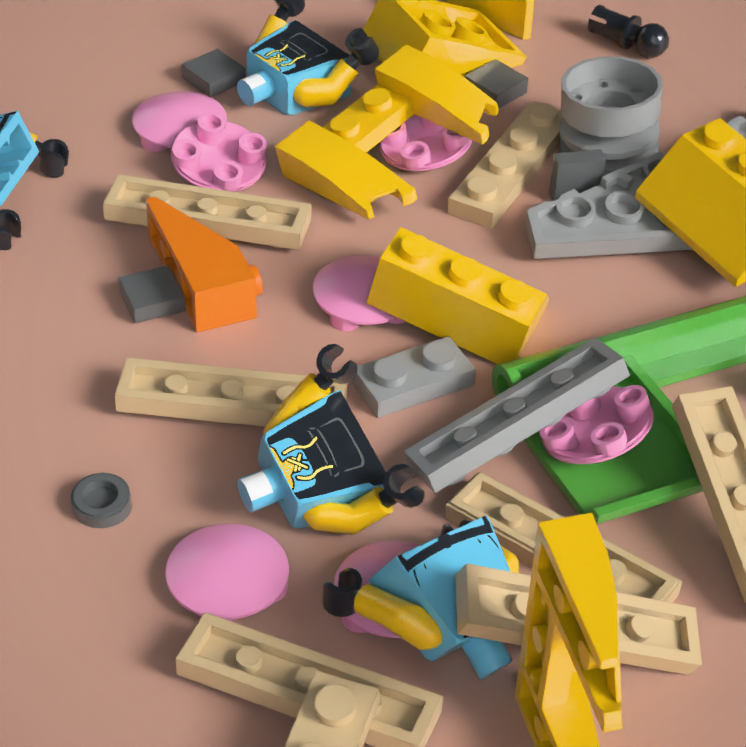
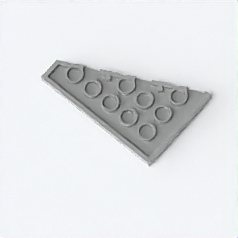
(604, 217)

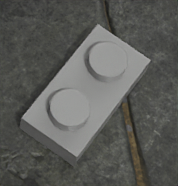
(414, 376)

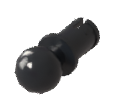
(649, 39)

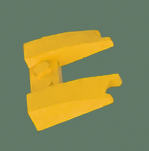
(335, 156)
(570, 638)

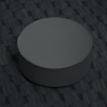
(101, 500)

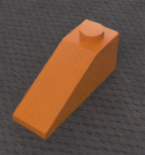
(208, 268)

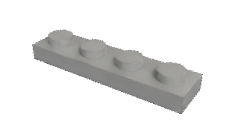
(516, 414)

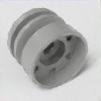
(611, 108)

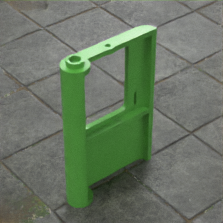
(655, 356)

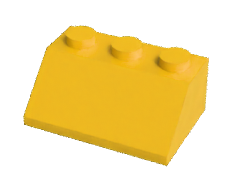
(703, 196)
(456, 297)

